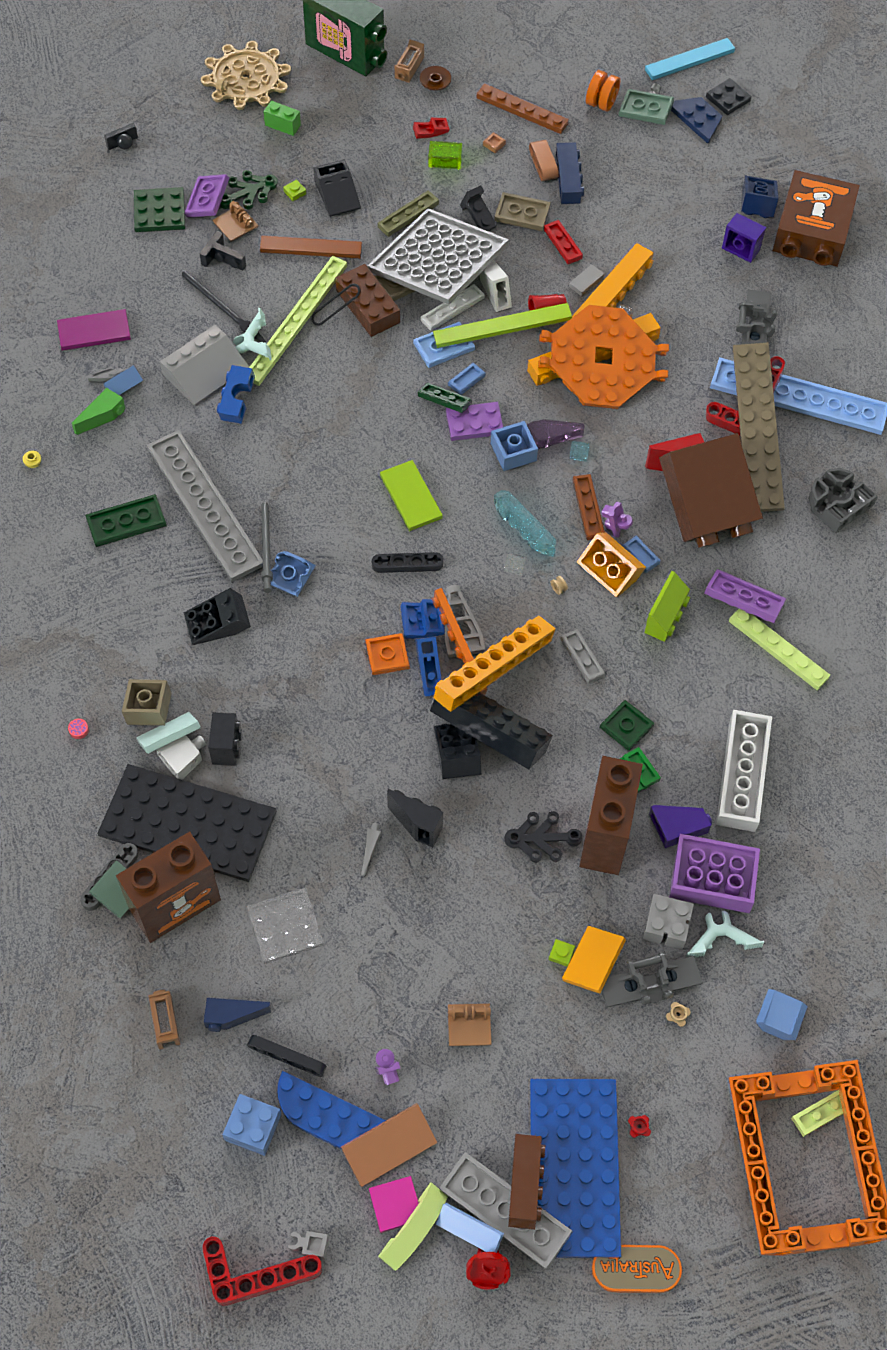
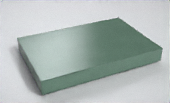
(646, 106)

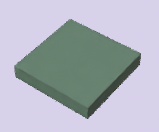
(109, 892)

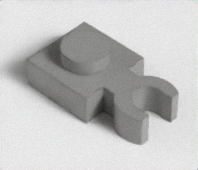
(312, 1244)

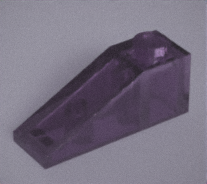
(553, 432)

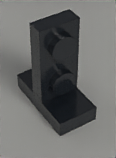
(478, 209)
(216, 249)

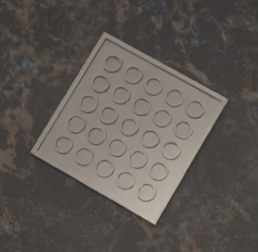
(438, 255)

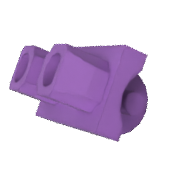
(616, 518)
(387, 1066)

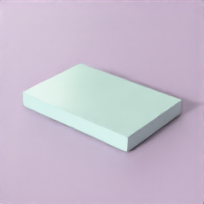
(170, 732)

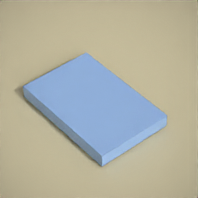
(433, 356)

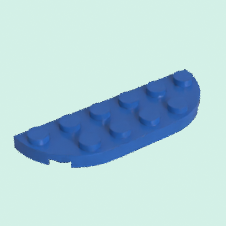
(322, 1112)

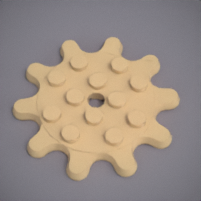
(258, 65)

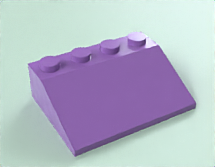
(715, 873)

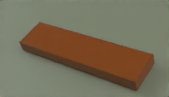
(588, 505)

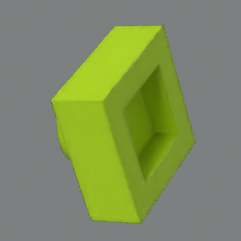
(294, 190)
(561, 952)

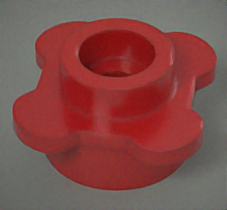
(639, 1120)

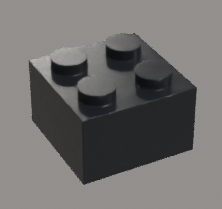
(224, 739)

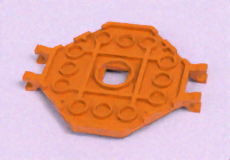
(599, 383)

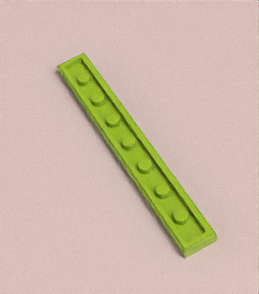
(502, 325)

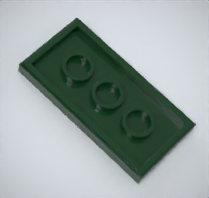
(125, 520)

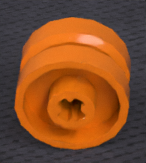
(603, 90)

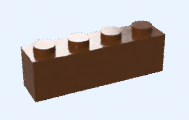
(525, 1182)

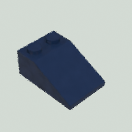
(759, 196)

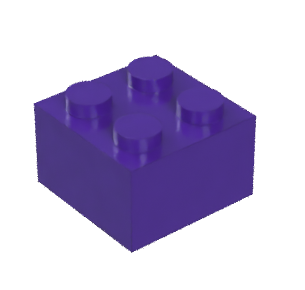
(743, 237)

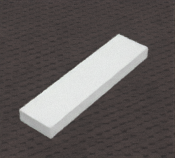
(445, 312)

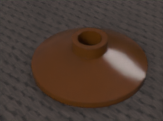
(435, 78)

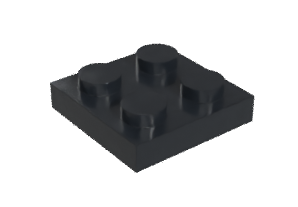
(728, 96)

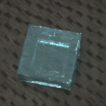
(579, 451)

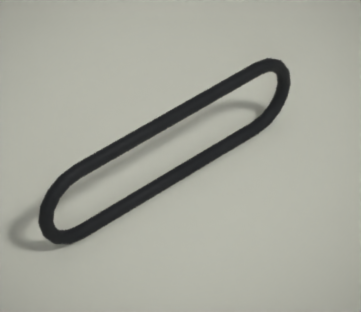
(353, 284)

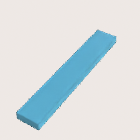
(689, 59)

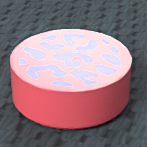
(78, 728)

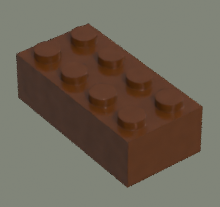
(373, 306)

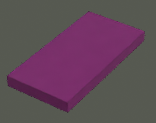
(93, 329)

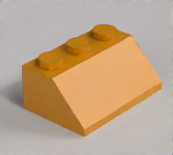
(610, 564)

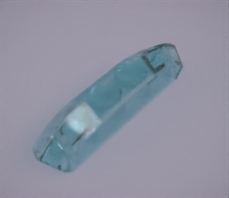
(528, 526)

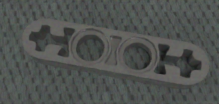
(130, 860)

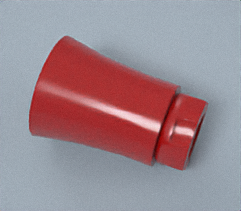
(542, 301)

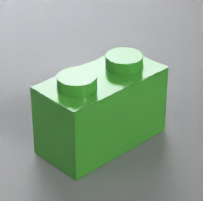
(282, 118)

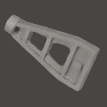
(475, 639)

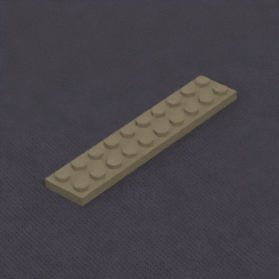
(758, 423)

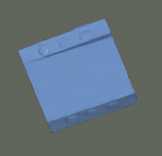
(291, 572)
(781, 1015)

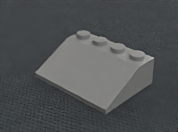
(202, 365)

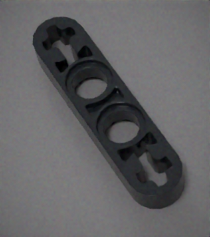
(407, 566)
(286, 1055)

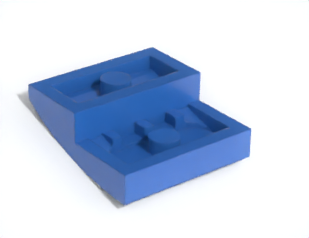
(421, 619)

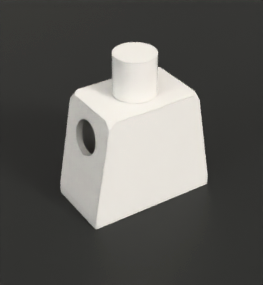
(182, 755)

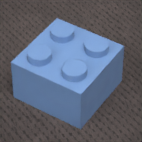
(514, 446)
(252, 1124)

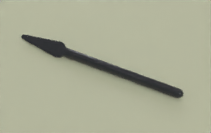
(244, 324)

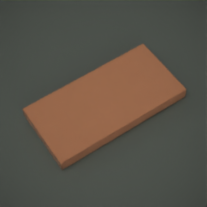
(388, 1145)

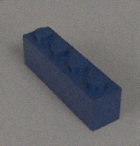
(569, 173)

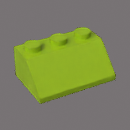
(667, 608)

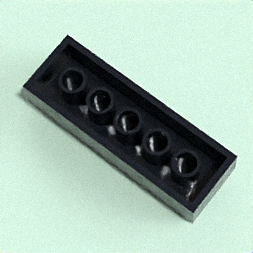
(498, 728)

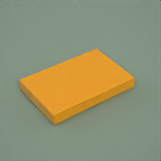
(594, 959)

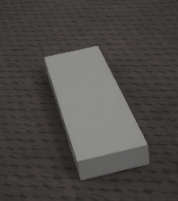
(582, 656)

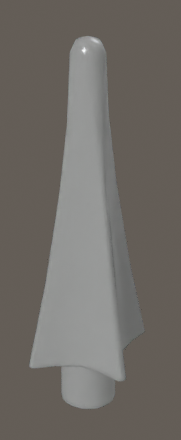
(372, 839)

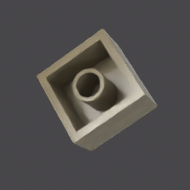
(146, 702)

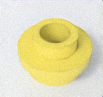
(32, 463)

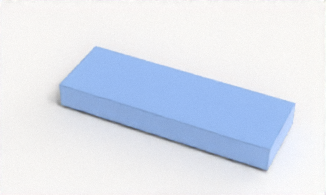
(469, 1228)

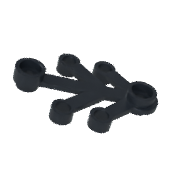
(540, 838)

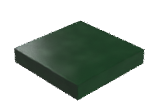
(626, 725)

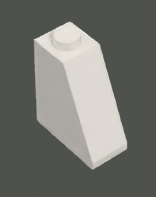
(496, 286)

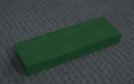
(444, 397)

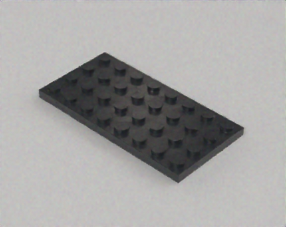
(158, 809)

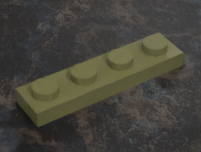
(407, 213)

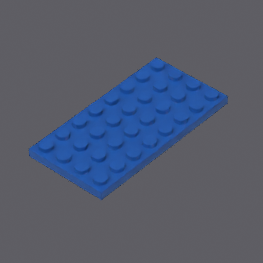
(580, 1161)

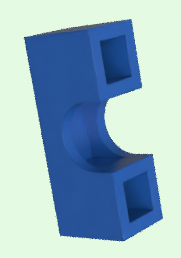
(238, 380)

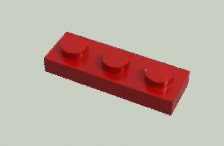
(563, 242)

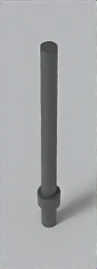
(266, 574)

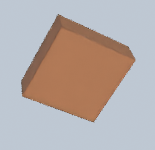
(494, 142)

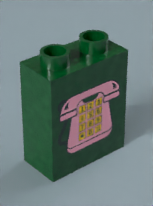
(347, 32)

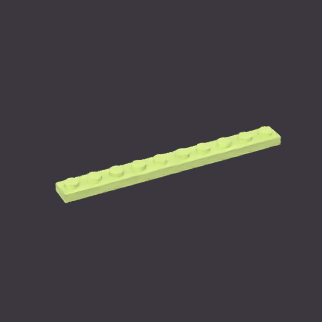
(298, 317)

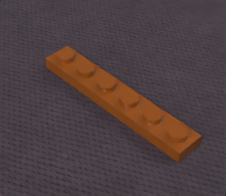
(522, 108)

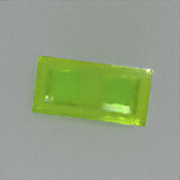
(445, 155)

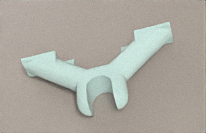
(246, 340)
(725, 929)

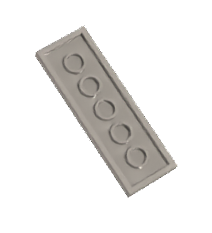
(489, 1200)

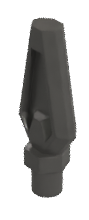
(105, 375)

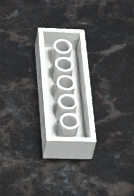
(744, 771)

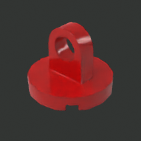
(488, 1269)

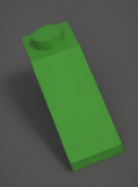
(99, 412)

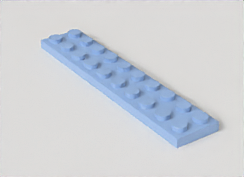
(814, 400)

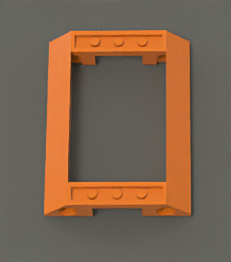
(823, 1078)

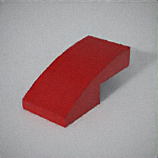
(434, 128)

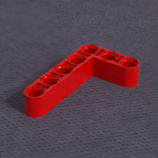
(726, 412)
(255, 1277)

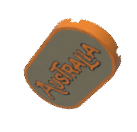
(638, 1270)

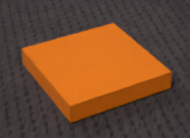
(387, 654)

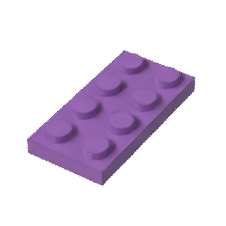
(745, 596)

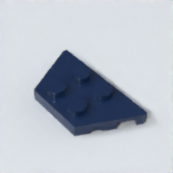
(698, 116)

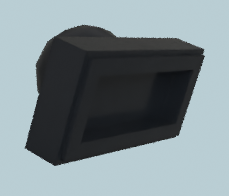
(121, 137)

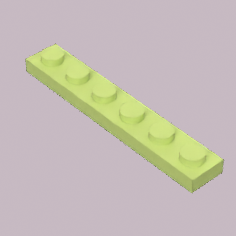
(780, 648)

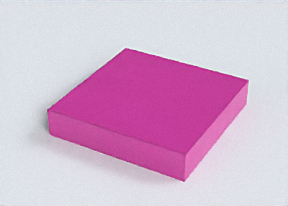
(393, 1203)

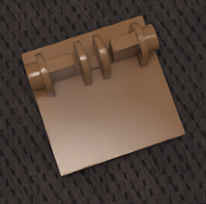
(235, 222)
(469, 1024)

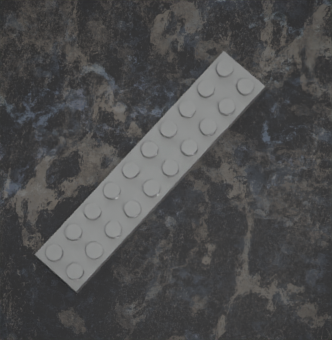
(205, 506)

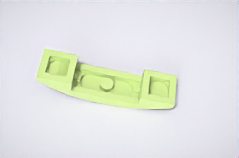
(415, 1228)

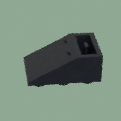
(336, 187)
(217, 617)
(456, 752)
(419, 819)

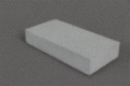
(586, 280)

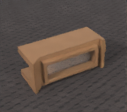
(409, 61)
(164, 1018)

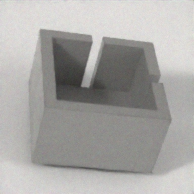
(670, 918)

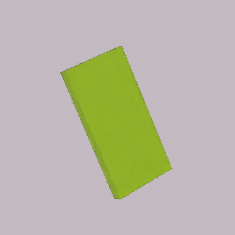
(411, 495)

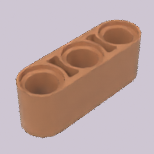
(543, 160)

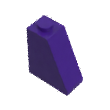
(676, 820)

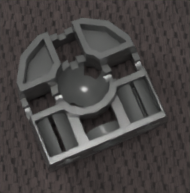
(834, 514)

